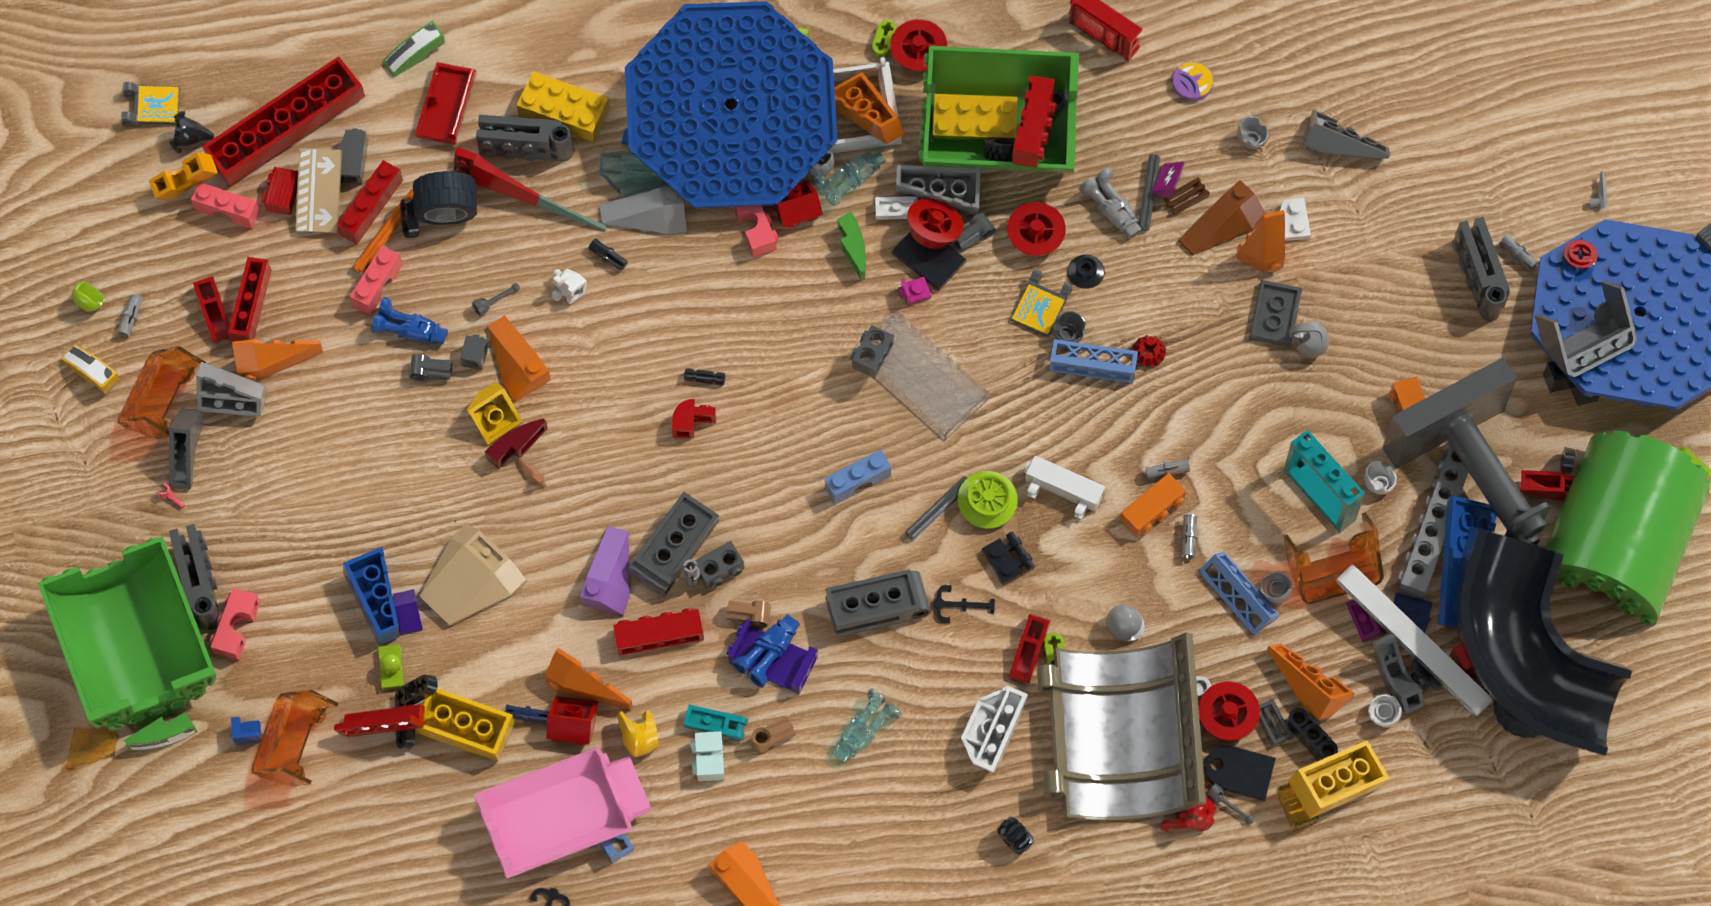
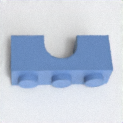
(845, 481)

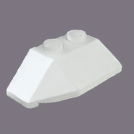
(993, 726)

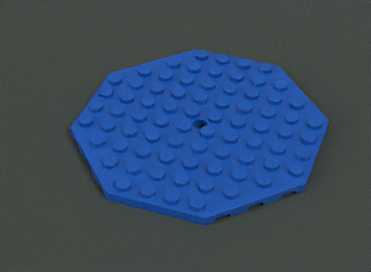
(718, 153)
(1665, 278)

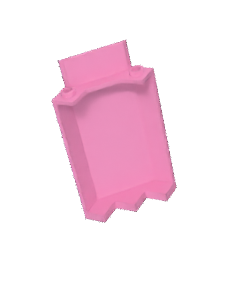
(561, 809)

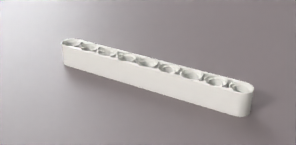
(1414, 640)

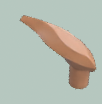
(531, 473)

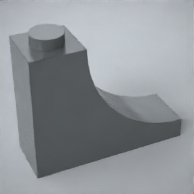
(354, 154)
(182, 447)

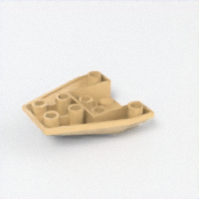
(470, 577)

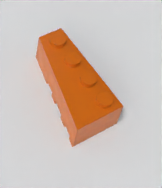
(866, 107)

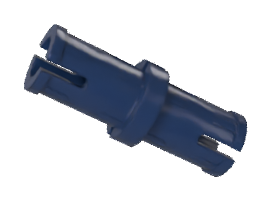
(527, 714)

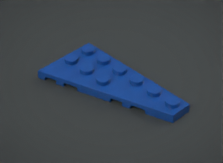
(1460, 517)

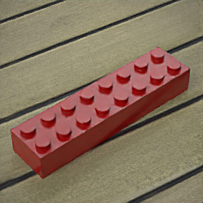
(284, 120)

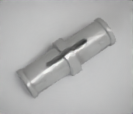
(1518, 252)
(129, 315)
(1152, 472)
(1189, 536)
(695, 573)

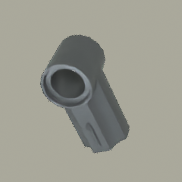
(977, 229)
(424, 367)

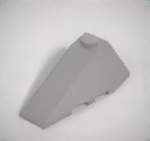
(653, 210)

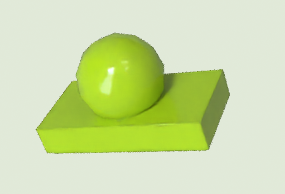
(391, 667)

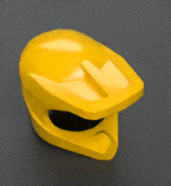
(639, 737)

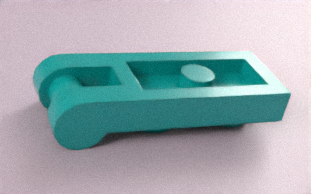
(715, 721)

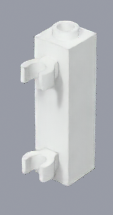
(1064, 484)

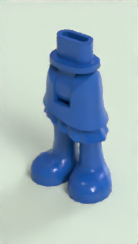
(414, 326)
(772, 642)

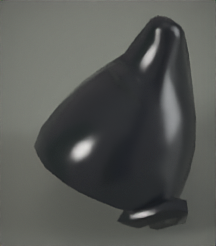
(188, 133)

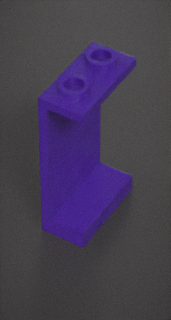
(786, 671)

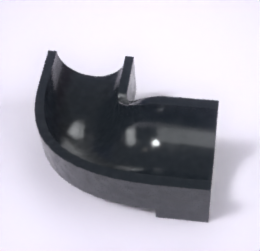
(1517, 650)

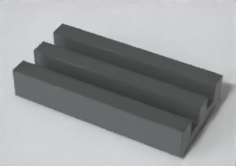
(1281, 739)

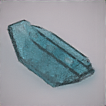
(628, 173)

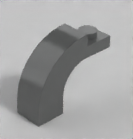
(1395, 674)

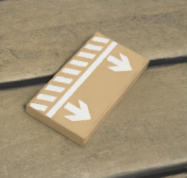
(318, 190)

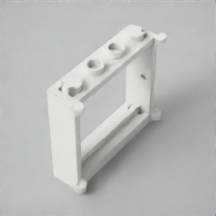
(883, 72)

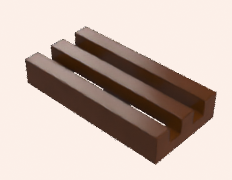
(1200, 187)

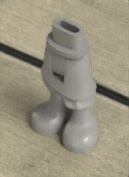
(1115, 209)

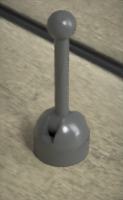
(482, 305)
(1216, 794)

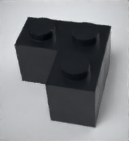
(1558, 381)

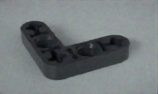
(411, 694)

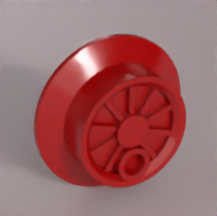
(913, 40)
(934, 223)
(1036, 229)
(1229, 711)

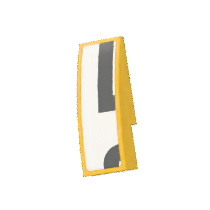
(90, 368)

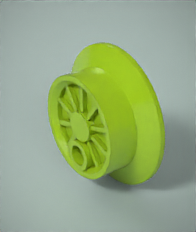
(987, 499)

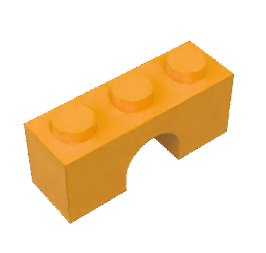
(174, 183)

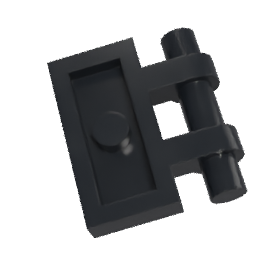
(1002, 561)

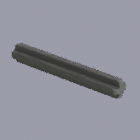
(1148, 197)
(935, 510)

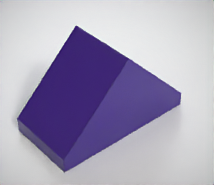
(407, 612)

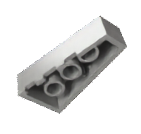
(950, 185)

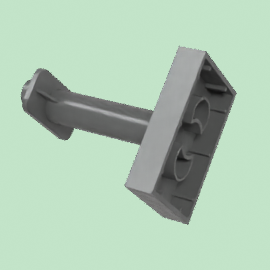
(1454, 417)

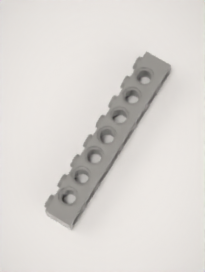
(1418, 584)

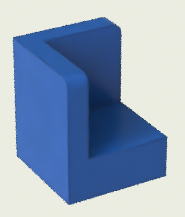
(245, 732)

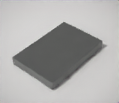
(1275, 313)

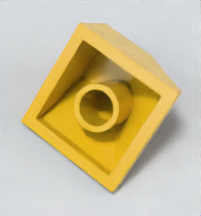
(493, 412)

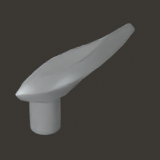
(1602, 193)

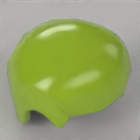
(87, 297)

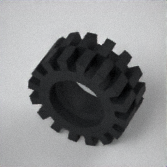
(999, 149)

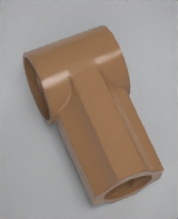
(757, 612)
(773, 733)

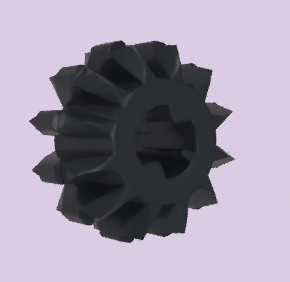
(1015, 835)

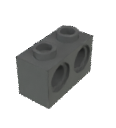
(877, 353)
(715, 560)

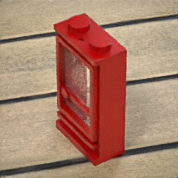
(1106, 26)

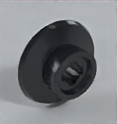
(1085, 279)
(1423, 677)

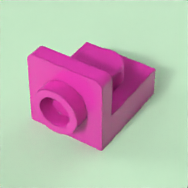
(914, 291)

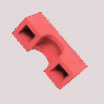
(213, 199)
(760, 238)
(368, 290)
(238, 606)

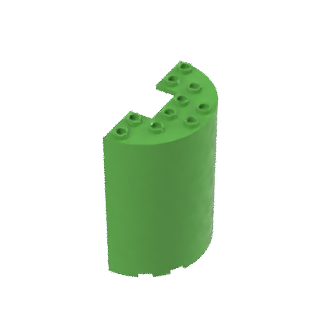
(998, 74)
(1629, 520)
(129, 637)

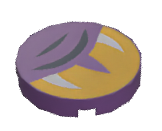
(1193, 81)

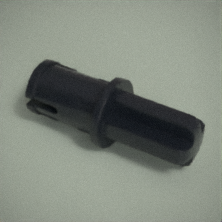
(607, 254)

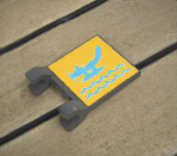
(152, 104)
(1040, 306)

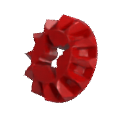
(1588, 252)
(1149, 359)

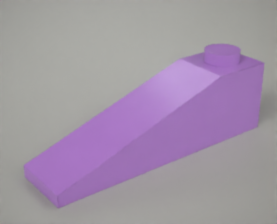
(608, 578)

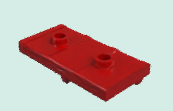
(445, 103)

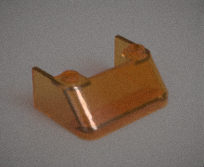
(156, 390)
(1318, 578)
(287, 735)

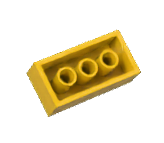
(557, 100)
(974, 117)
(466, 724)
(1338, 779)

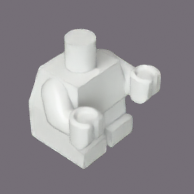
(569, 285)

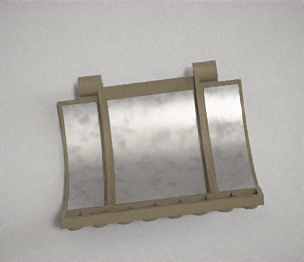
(1125, 731)

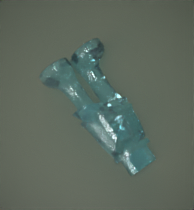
(855, 169)
(857, 734)

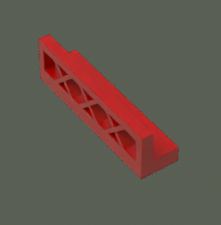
(382, 721)

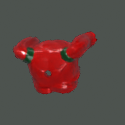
(1196, 818)

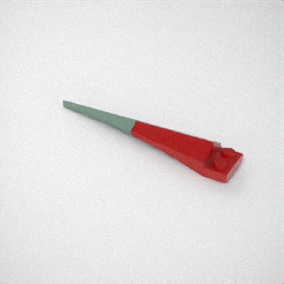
(496, 180)

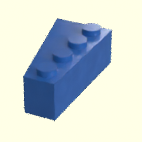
(371, 587)

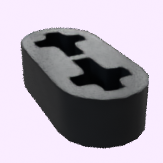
(409, 222)
(1567, 460)

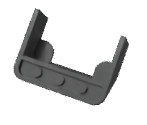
(1596, 344)

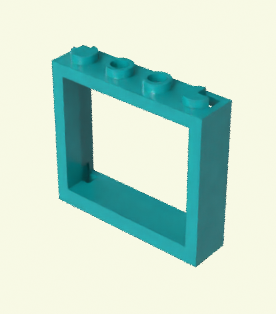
(1323, 481)

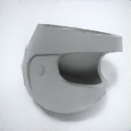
(1313, 338)
(1125, 622)

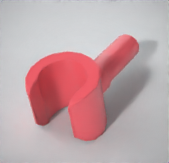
(169, 495)

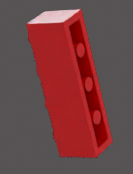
(370, 202)
(250, 299)
(658, 632)

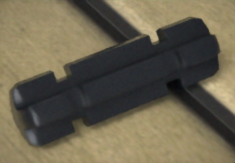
(704, 376)

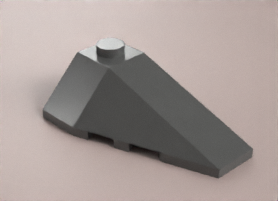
(1327, 136)

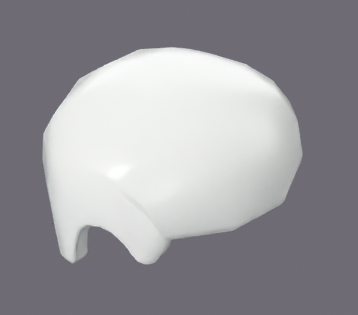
(1380, 478)
(1385, 710)

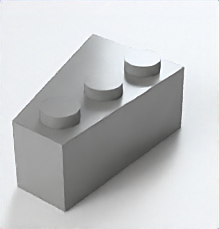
(228, 393)

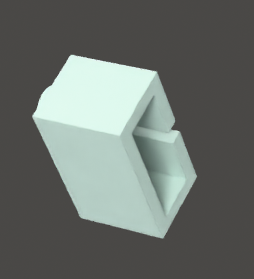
(709, 756)

